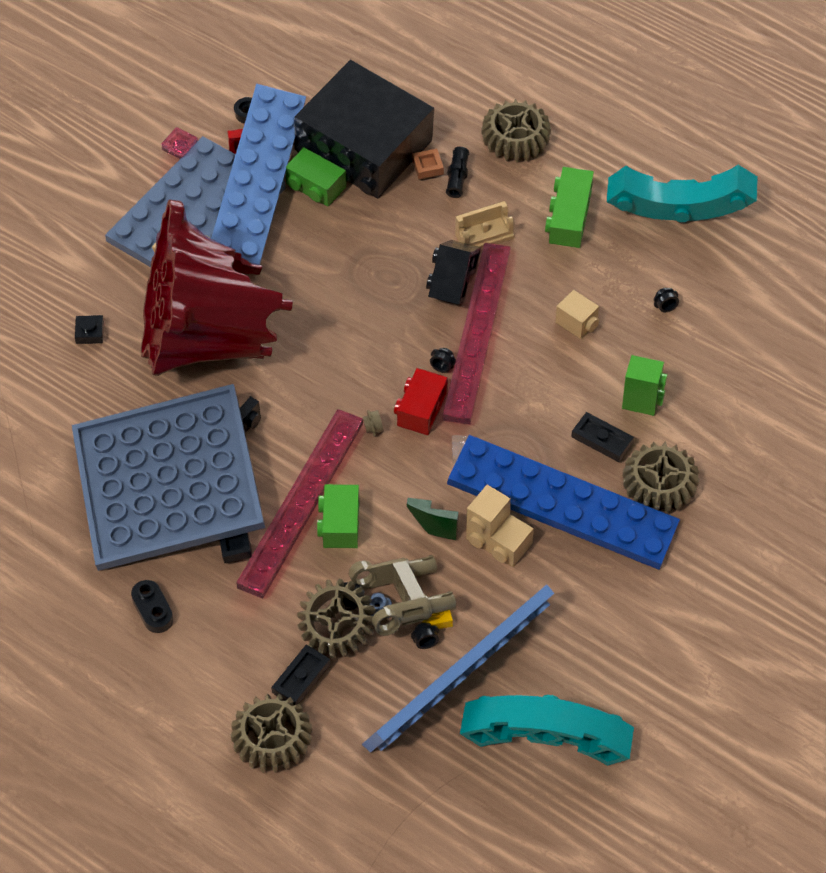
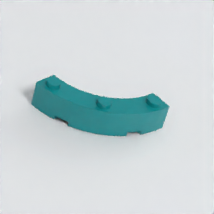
(682, 198)
(548, 722)

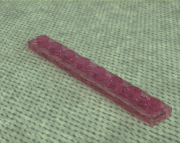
(476, 334)
(299, 504)

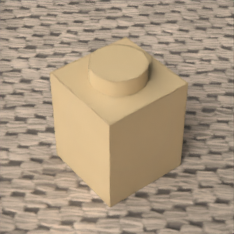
(577, 314)

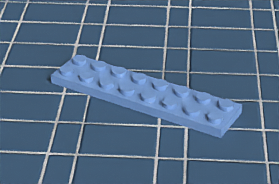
(258, 172)
(459, 671)

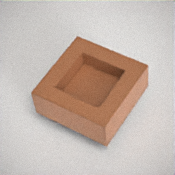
(427, 163)

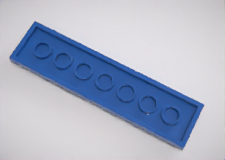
(566, 502)

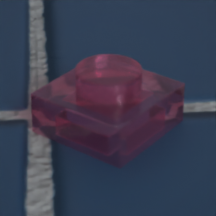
(178, 142)

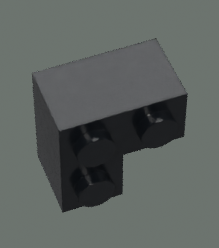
(452, 271)

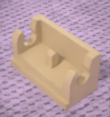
(485, 226)

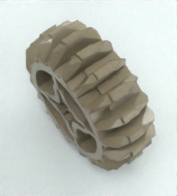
(516, 136)
(678, 477)
(314, 614)
(275, 747)

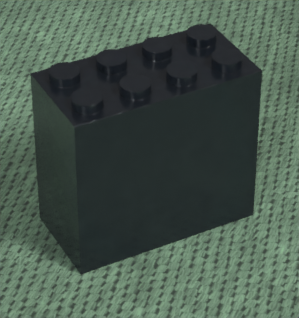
(365, 127)

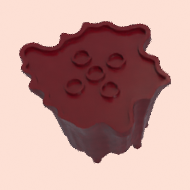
(202, 301)

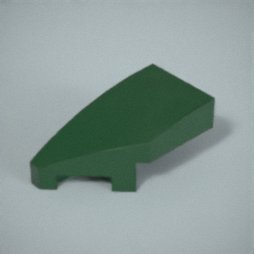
(434, 521)

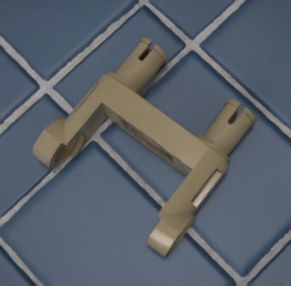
(414, 604)

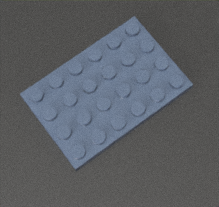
(194, 180)

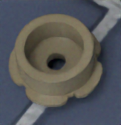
(373, 422)

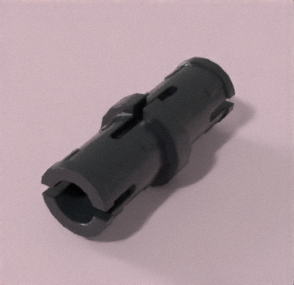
(457, 172)

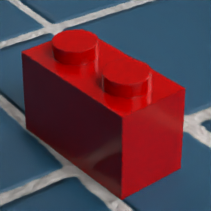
(421, 401)

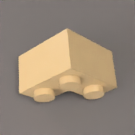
(495, 529)

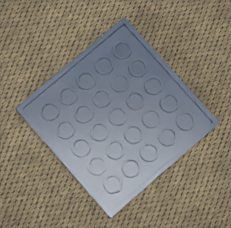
(167, 477)

